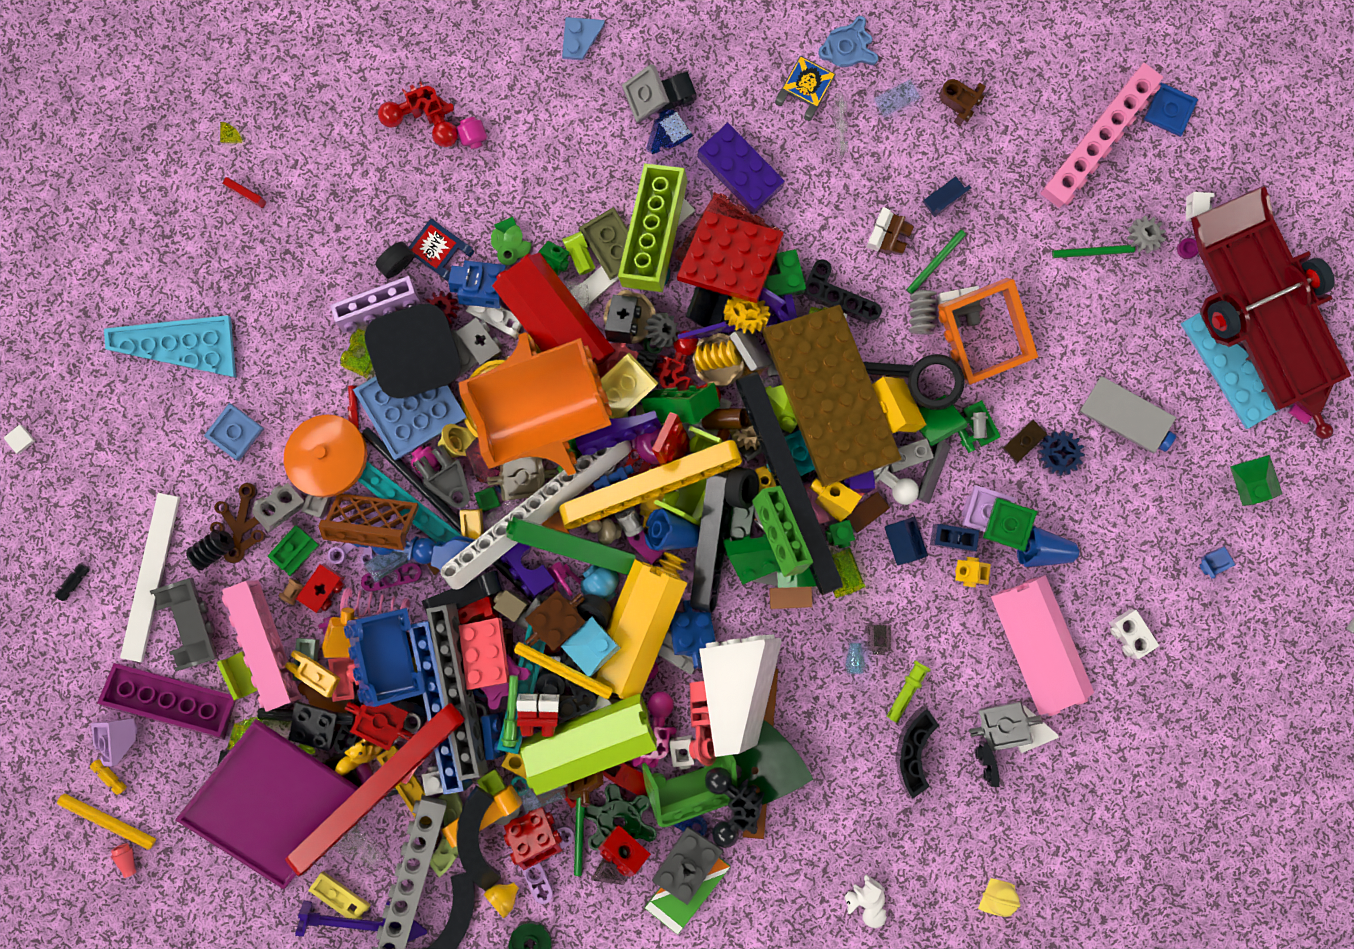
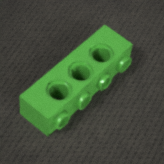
(782, 531)

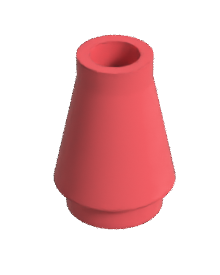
(124, 859)

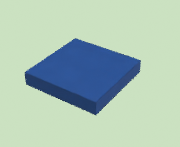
(1170, 109)

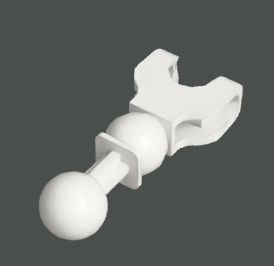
(903, 490)

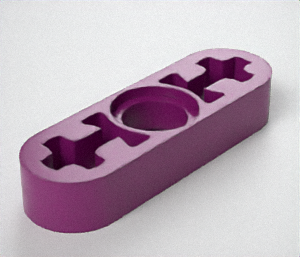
(408, 579)

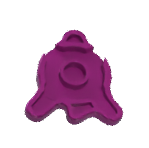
(497, 692)

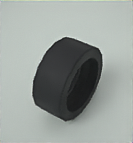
(736, 494)

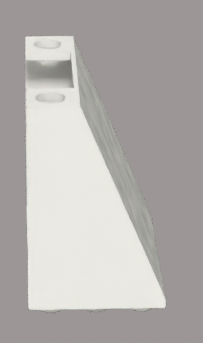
(738, 689)

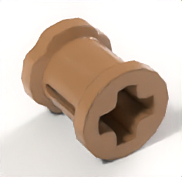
(291, 591)

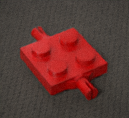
(379, 724)

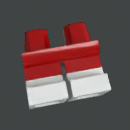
(529, 717)

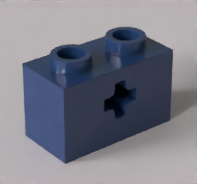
(954, 537)

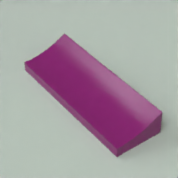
(167, 701)

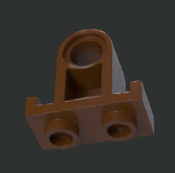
(963, 99)

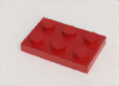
(671, 441)

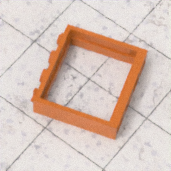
(1018, 320)

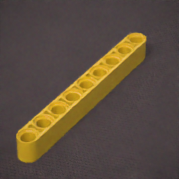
(650, 484)

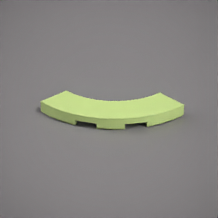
(445, 855)

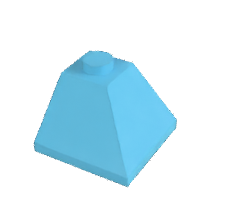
(590, 647)

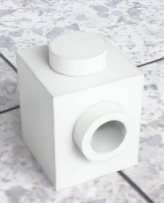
(432, 781)

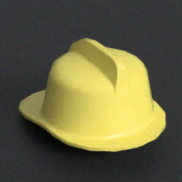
(456, 439)
(1000, 898)

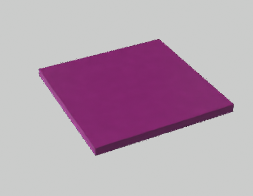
(265, 801)

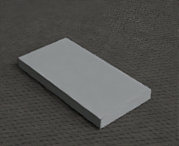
(1127, 414)

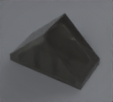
(607, 873)

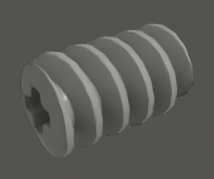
(921, 312)

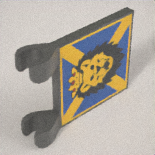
(806, 83)

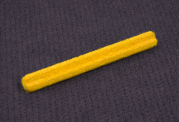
(563, 670)
(106, 821)

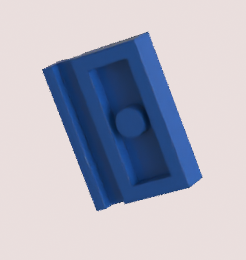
(492, 728)

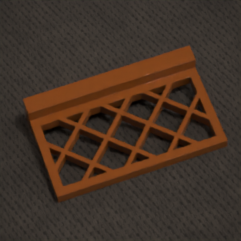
(365, 533)

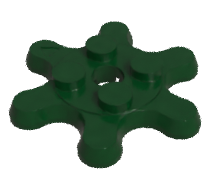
(614, 807)

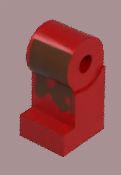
(478, 611)

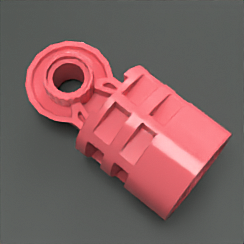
(702, 747)

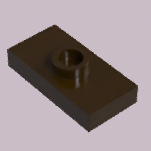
(1024, 441)

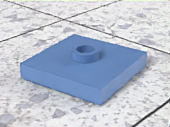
(234, 432)

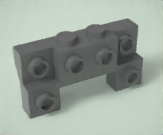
(191, 620)

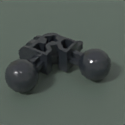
(743, 801)

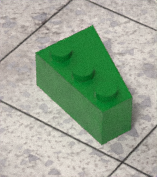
(688, 404)
(751, 557)

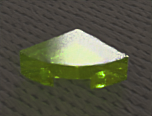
(229, 134)

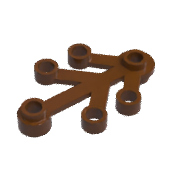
(240, 526)

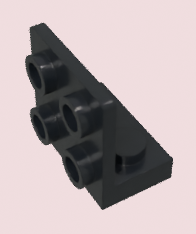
(707, 307)
(313, 726)

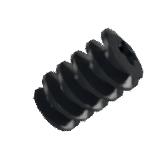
(210, 549)

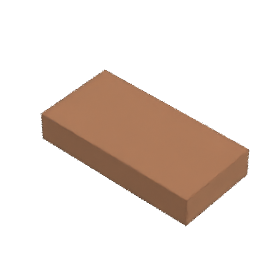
(790, 597)

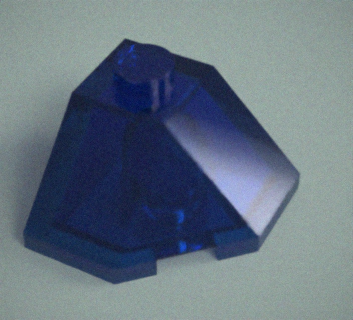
(667, 131)

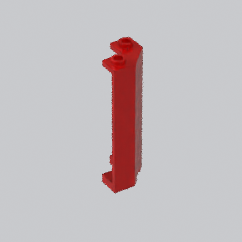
(548, 307)

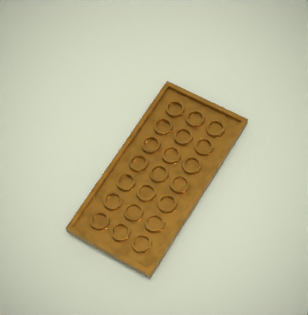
(831, 395)

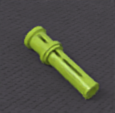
(913, 681)

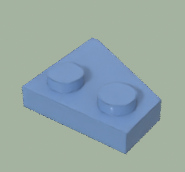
(580, 36)

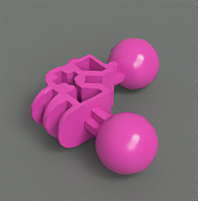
(660, 706)

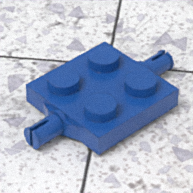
(691, 632)

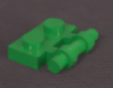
(992, 432)

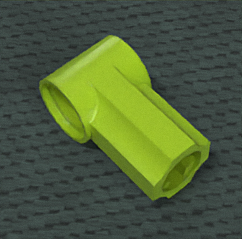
(578, 251)

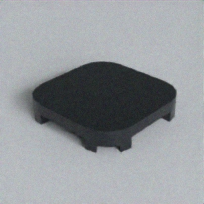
(413, 351)

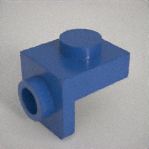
(1216, 562)

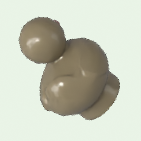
(606, 530)

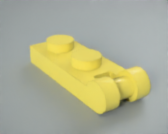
(338, 896)

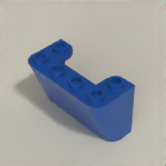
(383, 658)

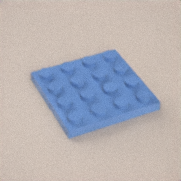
(409, 421)

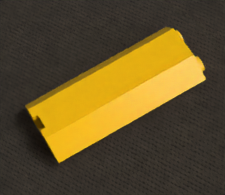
(639, 627)

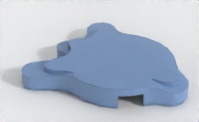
(848, 45)

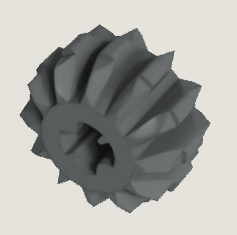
(662, 330)

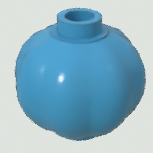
(600, 582)

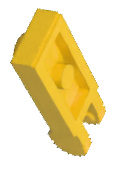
(313, 674)

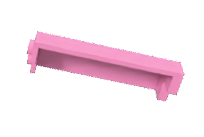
(1043, 646)

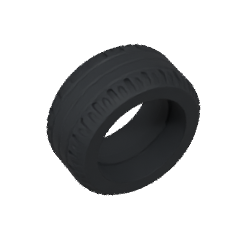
(929, 360)

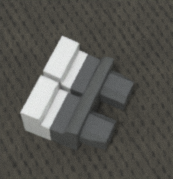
(970, 311)

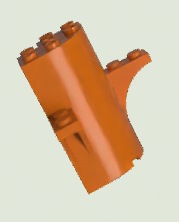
(537, 403)

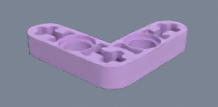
(546, 885)

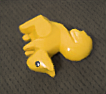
(356, 755)

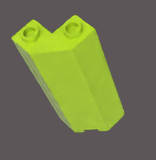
(588, 744)

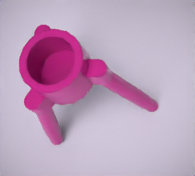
(559, 572)

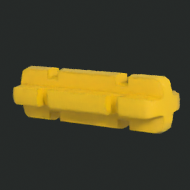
(108, 777)

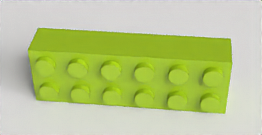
(653, 227)

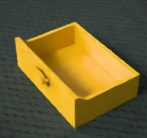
(898, 405)

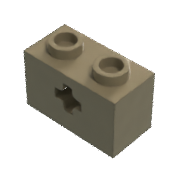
(510, 604)

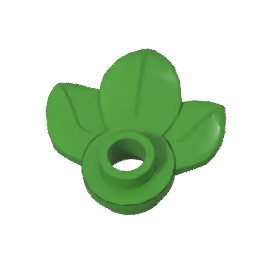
(511, 242)

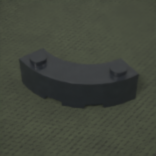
(909, 751)

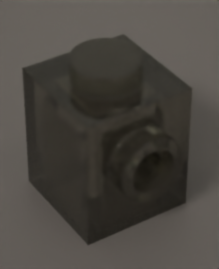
(878, 639)

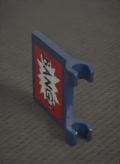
(436, 247)

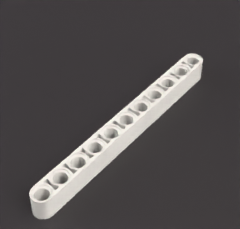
(535, 509)

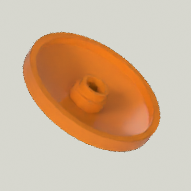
(325, 456)

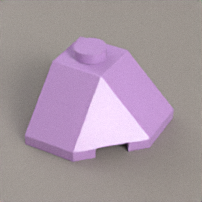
(113, 739)

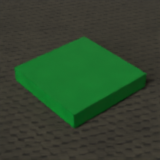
(941, 423)
(1010, 524)

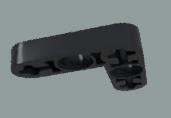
(578, 693)

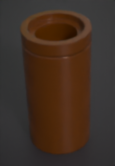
(726, 419)

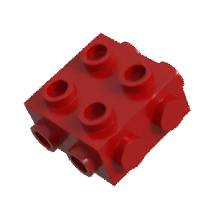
(532, 838)

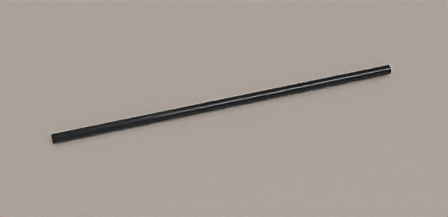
(437, 502)

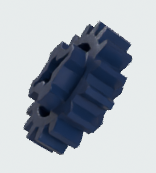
(1059, 461)

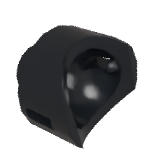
(550, 683)

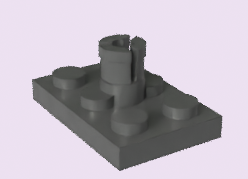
(687, 865)

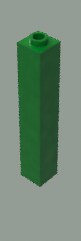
(569, 545)

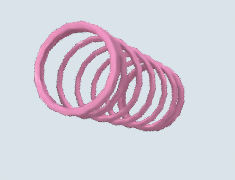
(348, 592)

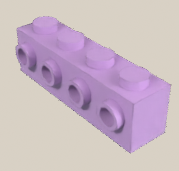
(380, 301)

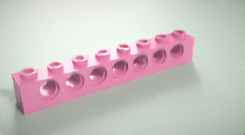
(1145, 79)

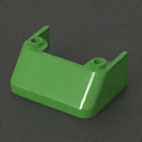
(686, 794)

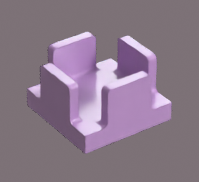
(979, 506)

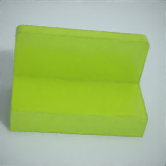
(237, 676)

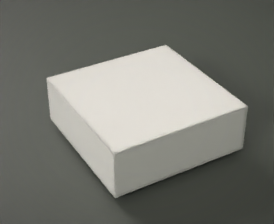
(19, 439)

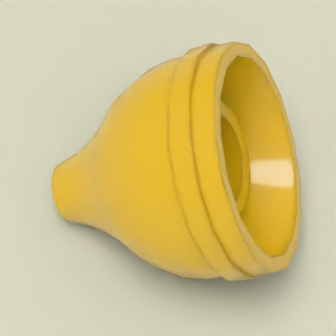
(502, 898)

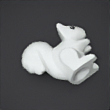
(872, 899)

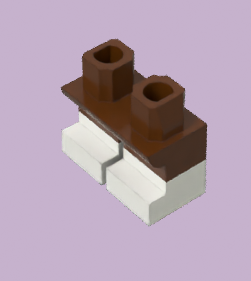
(887, 231)

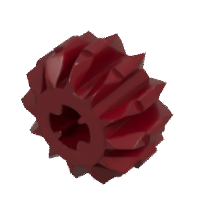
(448, 302)

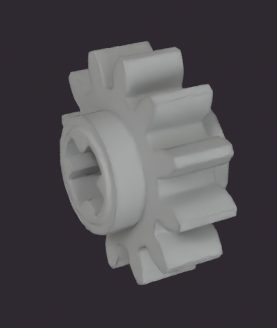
(1146, 234)

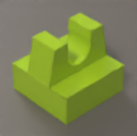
(492, 782)

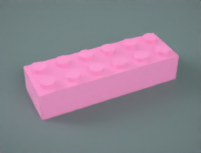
(260, 644)

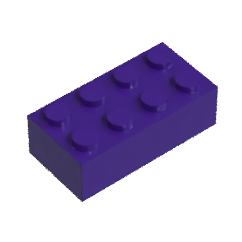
(740, 168)

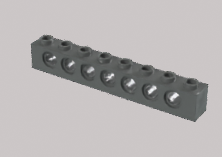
(467, 738)

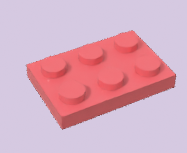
(484, 654)

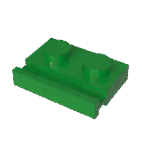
(293, 550)

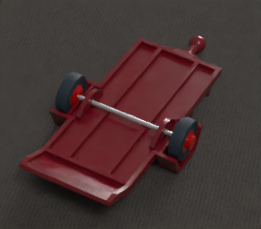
(1270, 303)

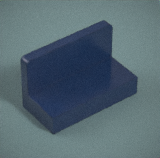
(946, 196)
(906, 541)

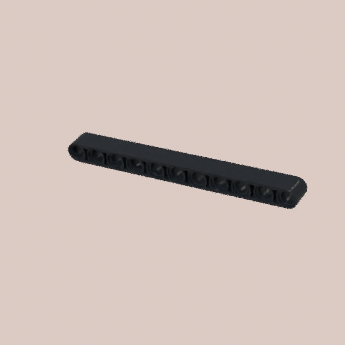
(787, 476)

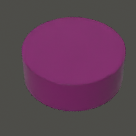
(1187, 248)

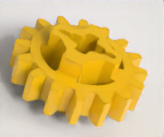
(746, 314)

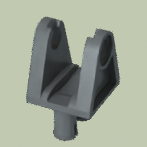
(447, 480)

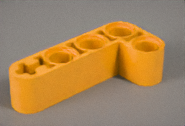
(504, 804)

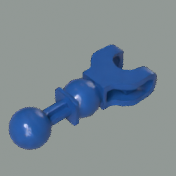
(427, 551)

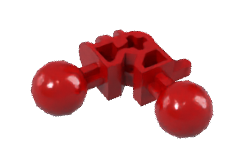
(443, 133)
(683, 348)

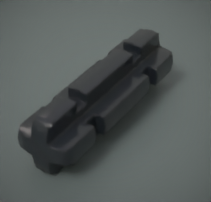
(71, 582)

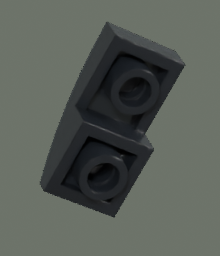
(987, 758)

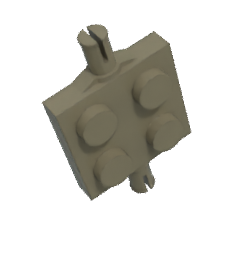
(521, 478)

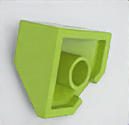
(781, 407)

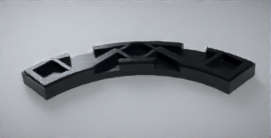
(468, 839)
(460, 915)

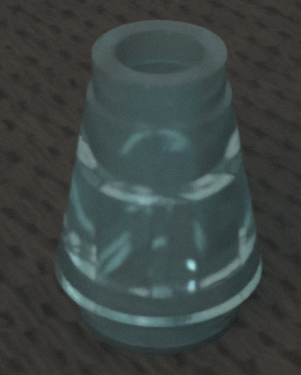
(855, 660)

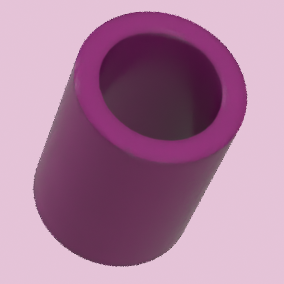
(364, 772)

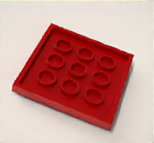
(730, 256)

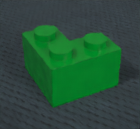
(789, 276)

